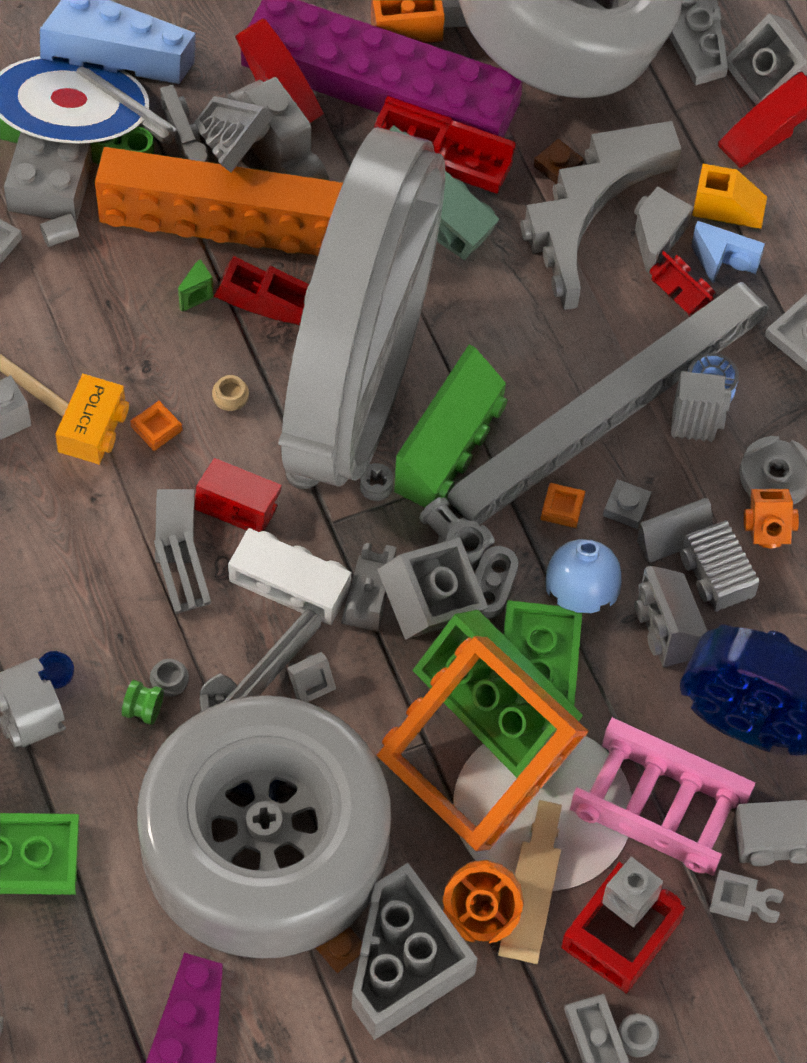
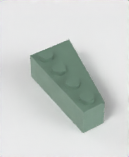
(464, 218)

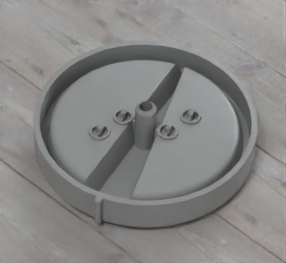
(362, 307)

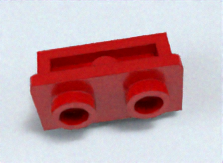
(477, 156)

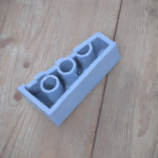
(118, 39)

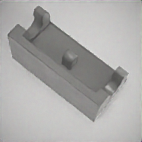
(367, 593)

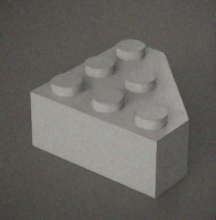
(406, 954)

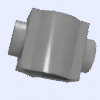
(449, 527)

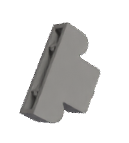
(288, 140)

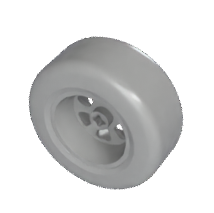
(572, 44)
(272, 908)

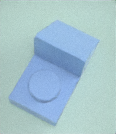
(721, 246)

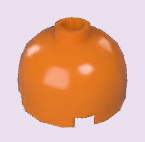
(483, 901)

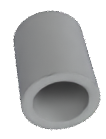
(59, 230)

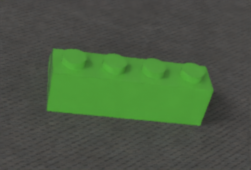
(450, 430)
(486, 701)

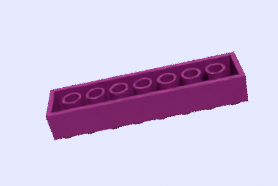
(370, 63)

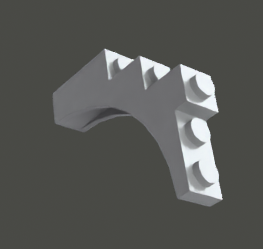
(612, 164)

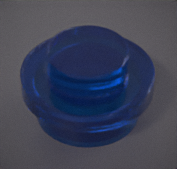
(58, 668)

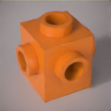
(771, 517)

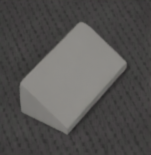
(666, 532)

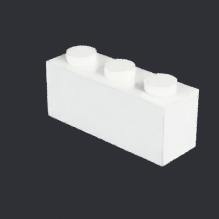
(289, 575)

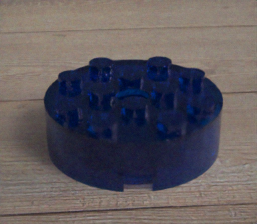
(750, 687)

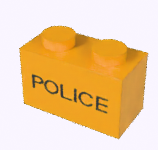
(92, 419)

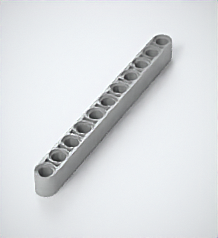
(605, 405)

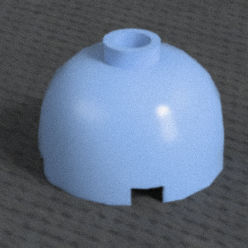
(583, 576)

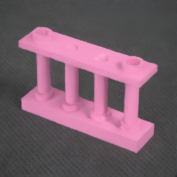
(658, 760)

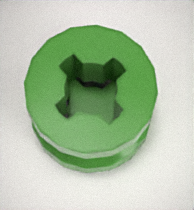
(142, 702)

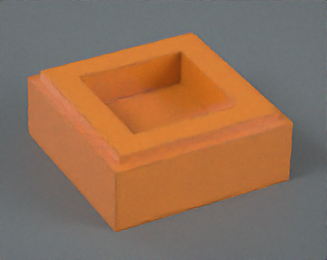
(156, 425)
(562, 505)

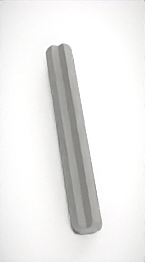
(153, 123)
(278, 656)

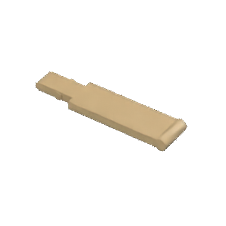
(537, 875)

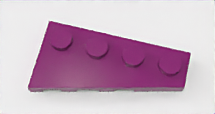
(191, 1014)

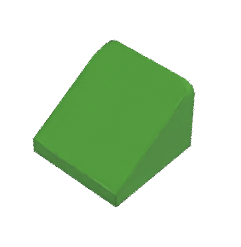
(196, 287)

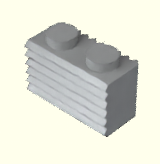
(700, 406)
(719, 566)

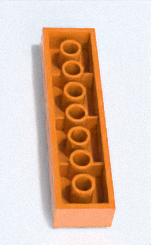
(213, 203)

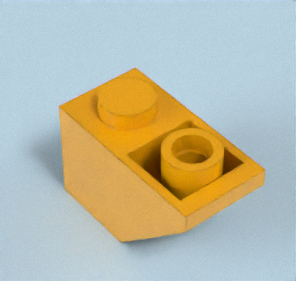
(728, 197)

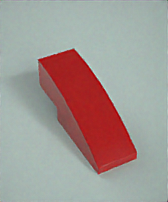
(270, 59)
(767, 122)
(262, 292)

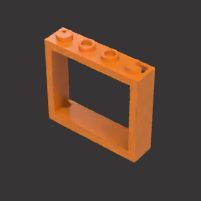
(529, 782)

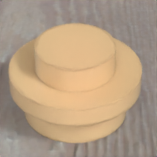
(230, 393)

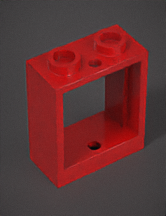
(603, 958)

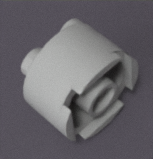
(28, 705)

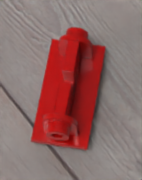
(674, 275)

